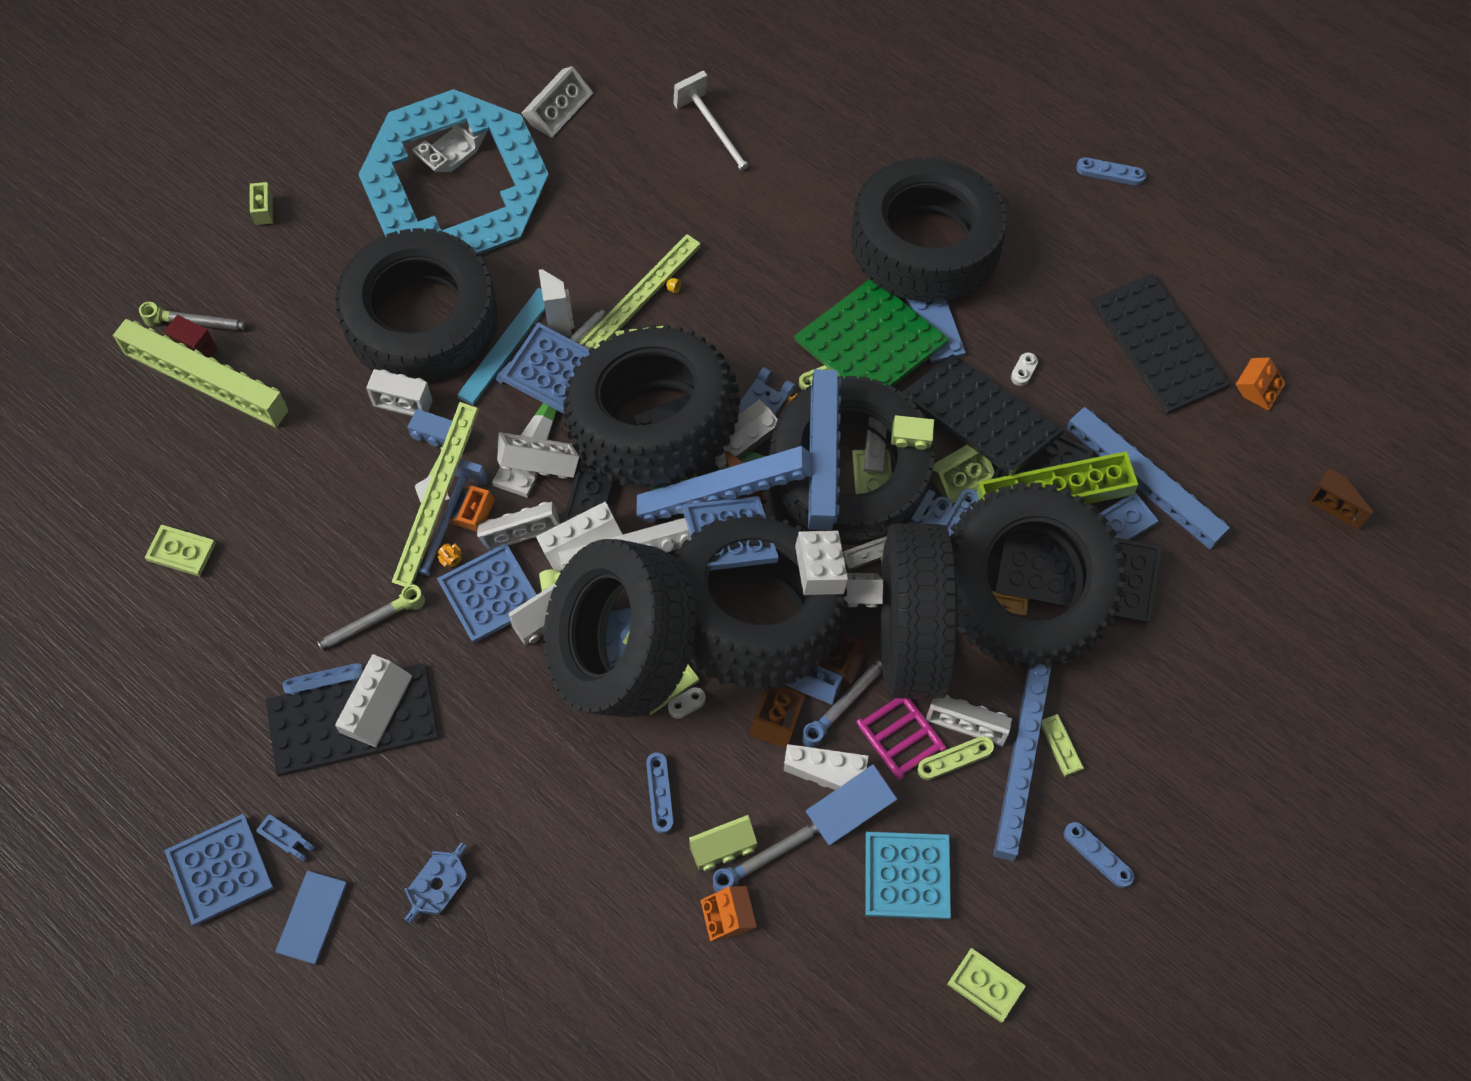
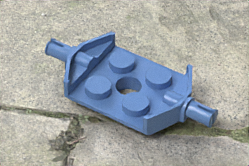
(440, 866)

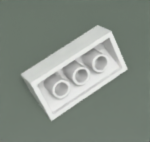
(557, 102)
(556, 304)
(753, 429)
(536, 455)
(518, 526)
(578, 531)
(530, 617)
(373, 701)
(969, 719)

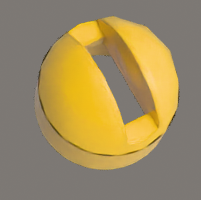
(674, 285)

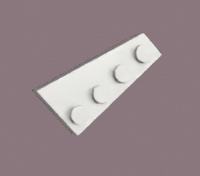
(823, 766)

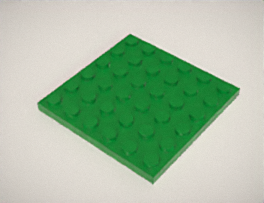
(871, 336)

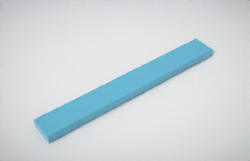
(503, 349)

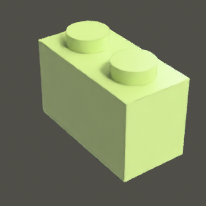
(261, 203)
(912, 432)

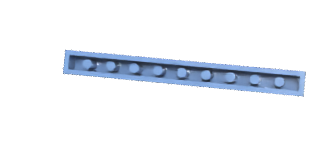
(1151, 480)
(726, 483)
(1022, 763)

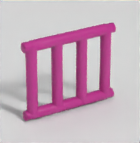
(888, 755)

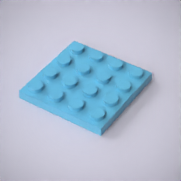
(907, 875)

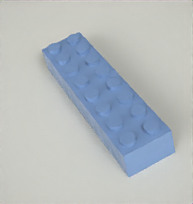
(824, 450)

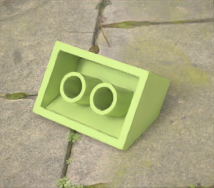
(961, 472)
(723, 843)

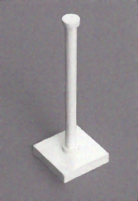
(691, 90)

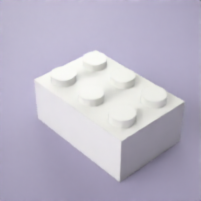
(398, 392)
(821, 562)
(864, 589)

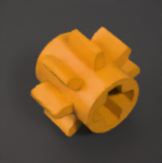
(449, 555)

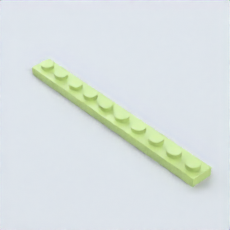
(642, 292)
(435, 495)

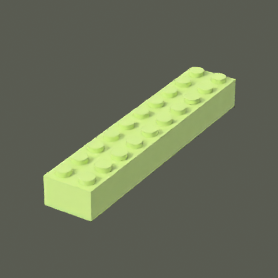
(201, 372)

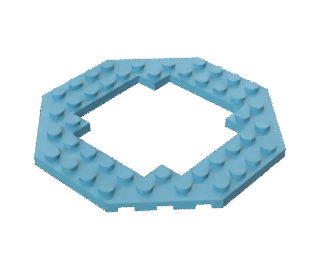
(438, 114)

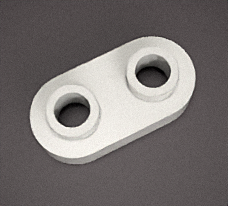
(1024, 367)
(687, 702)

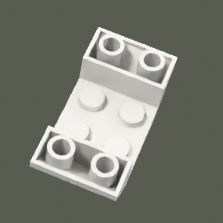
(451, 149)

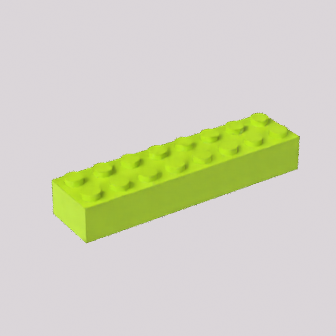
(1091, 478)

